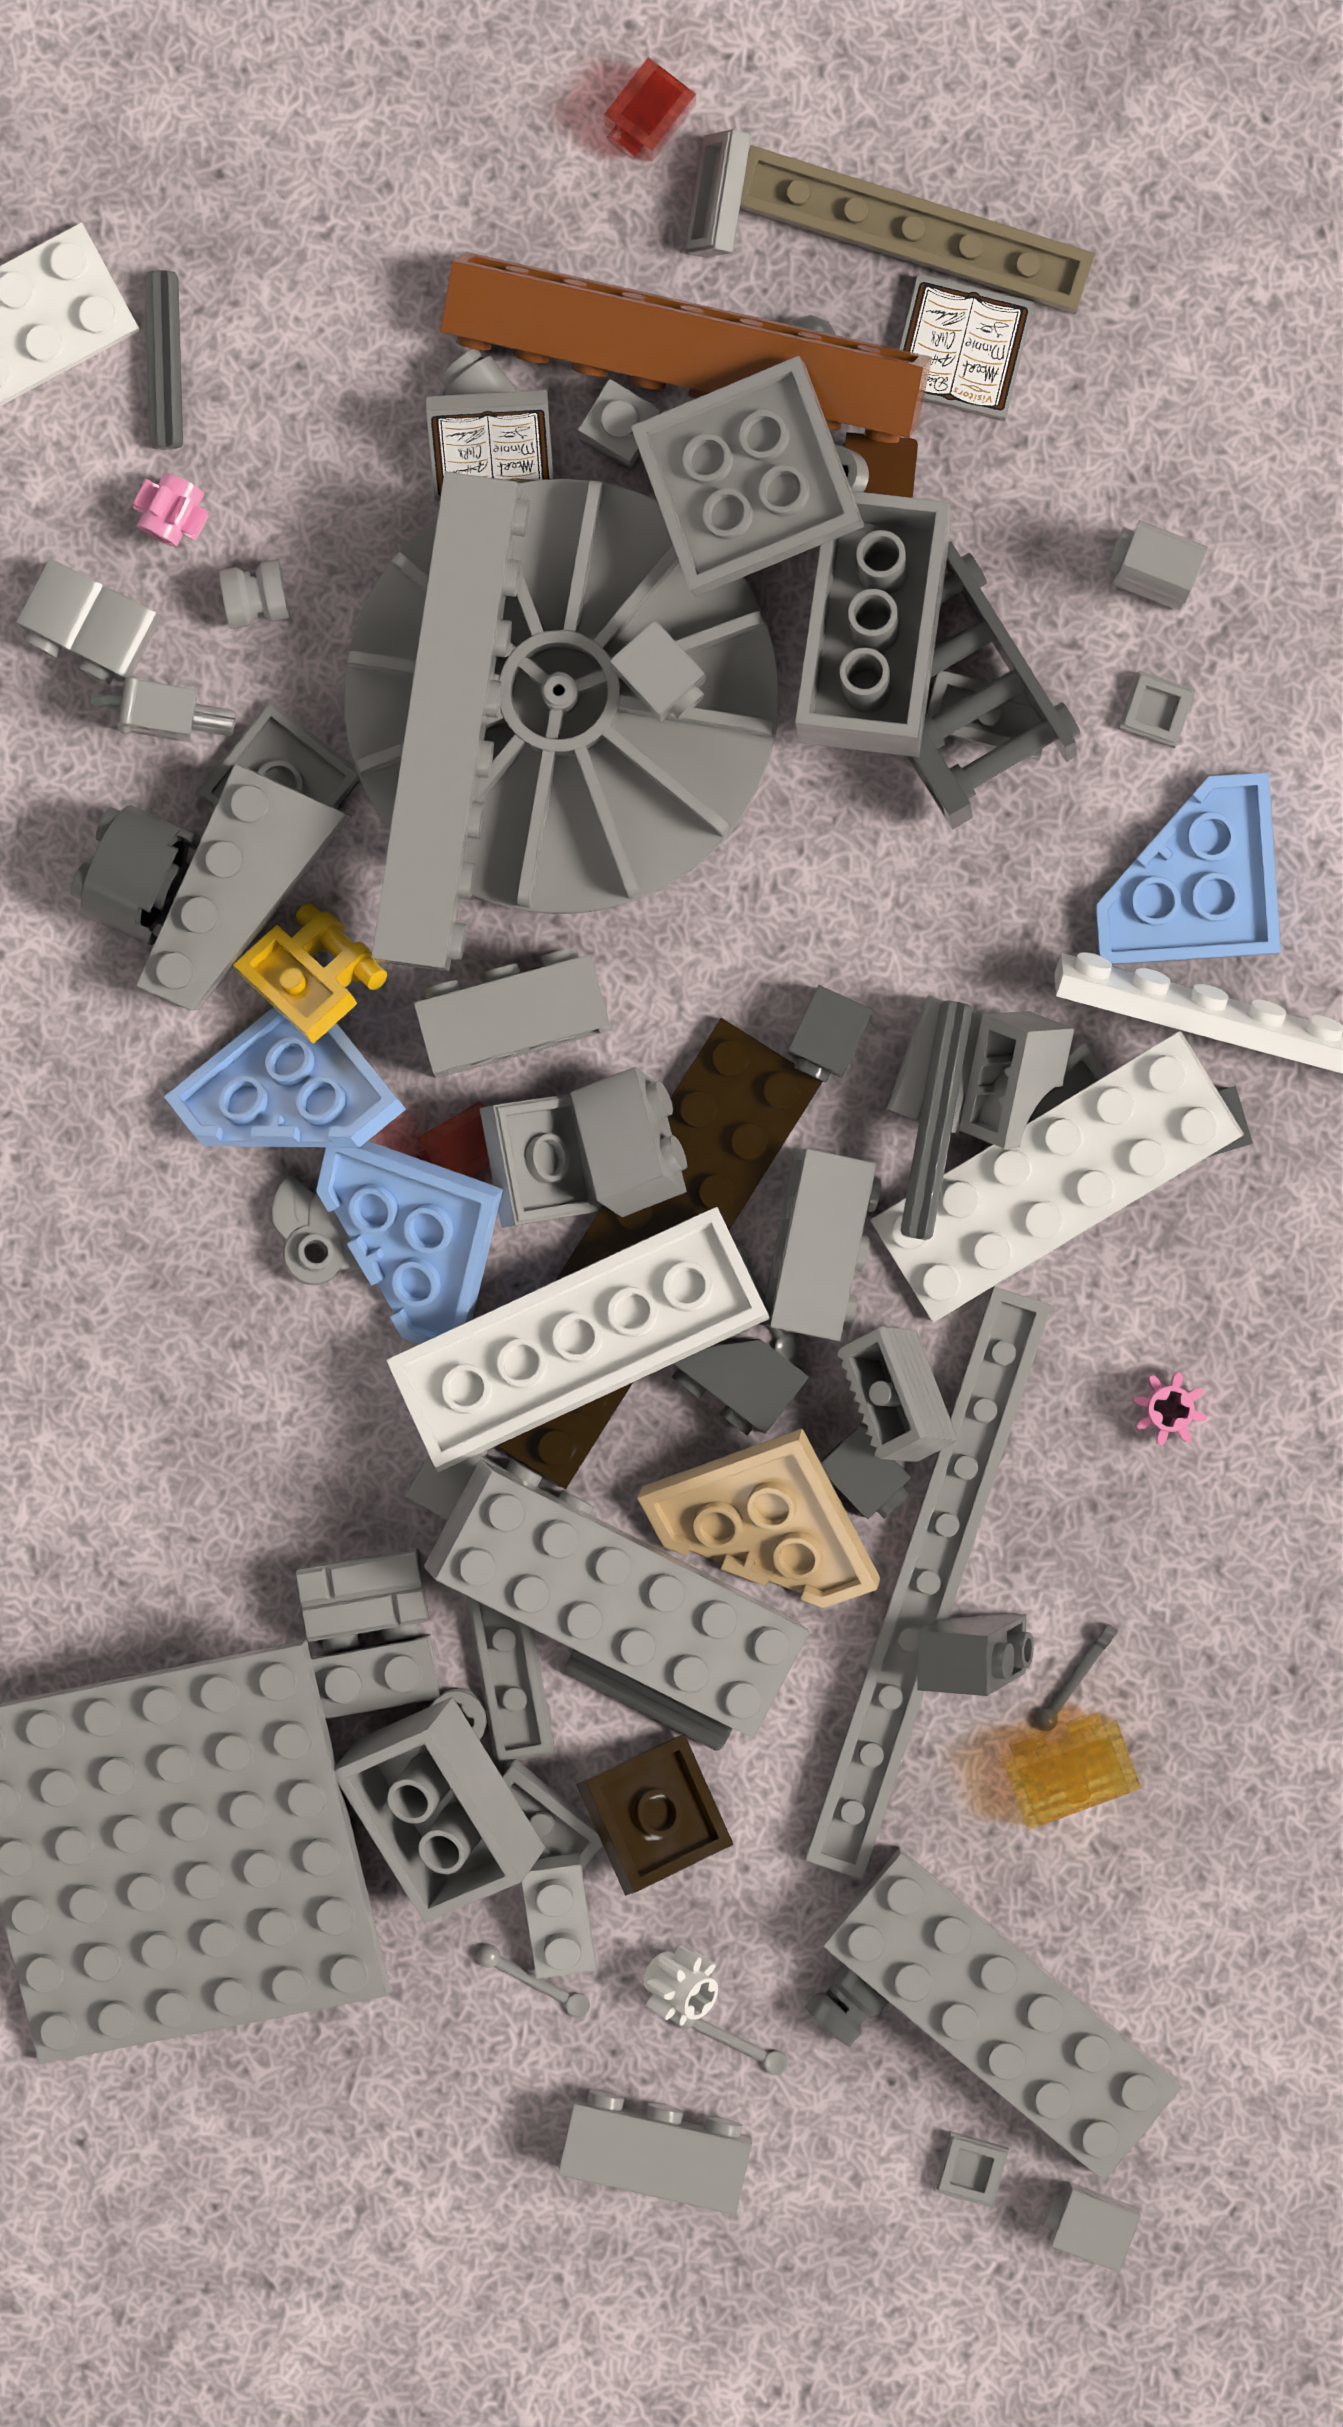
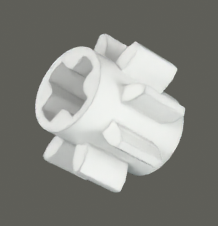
(680, 1985)

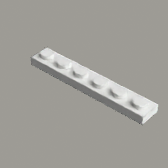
(1200, 1010)

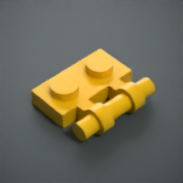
(296, 984)

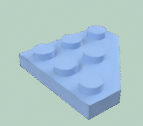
(1200, 883)
(285, 1091)
(413, 1232)

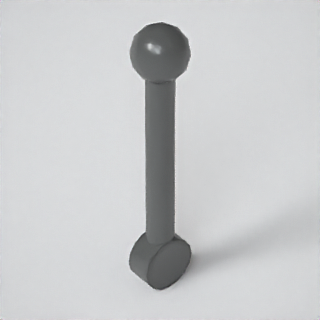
(1046, 1718)

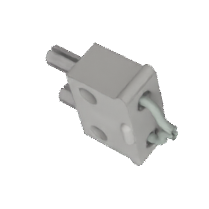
(165, 711)

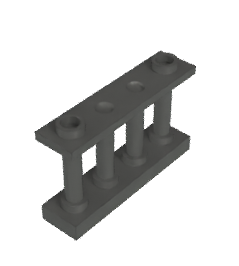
(956, 785)

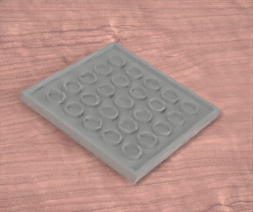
(179, 1855)

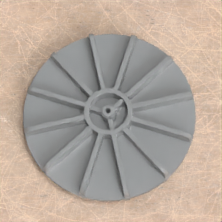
(584, 781)

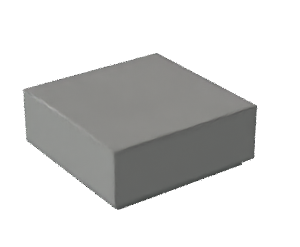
(1156, 709)
(971, 2169)

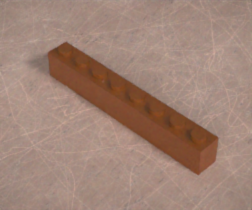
(676, 342)

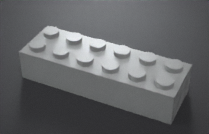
(616, 1598)
(1001, 2014)

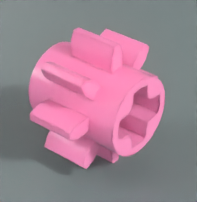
(170, 509)
(1162, 1393)

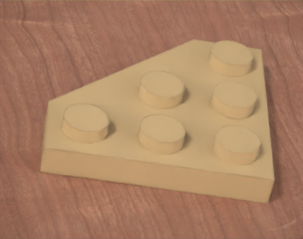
(771, 1514)

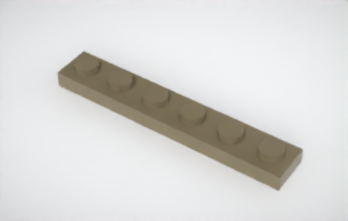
(915, 230)

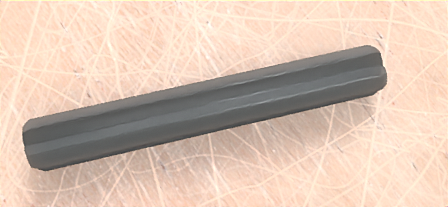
(936, 1120)

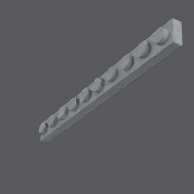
(927, 1581)

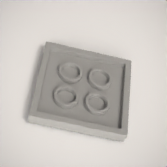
(747, 476)

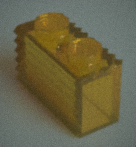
(1069, 1770)

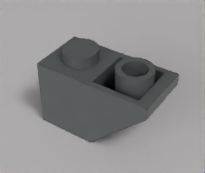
(746, 1377)
(973, 1653)

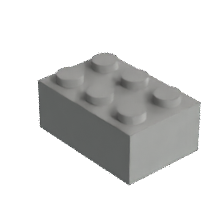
(511, 1013)
(438, 1810)

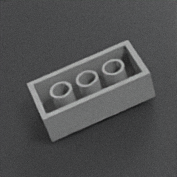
(875, 628)

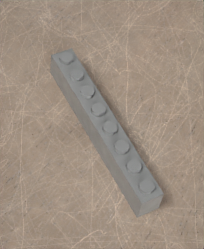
(448, 722)

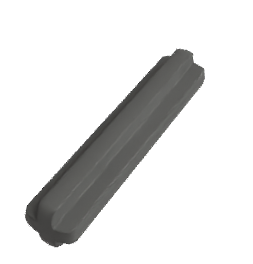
(164, 360)
(649, 1701)

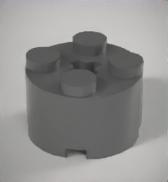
(134, 871)

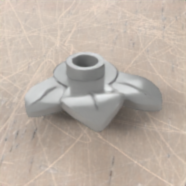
(305, 1221)

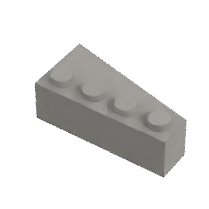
(239, 877)

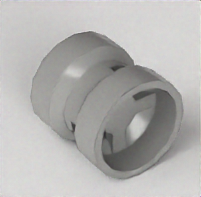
(252, 594)

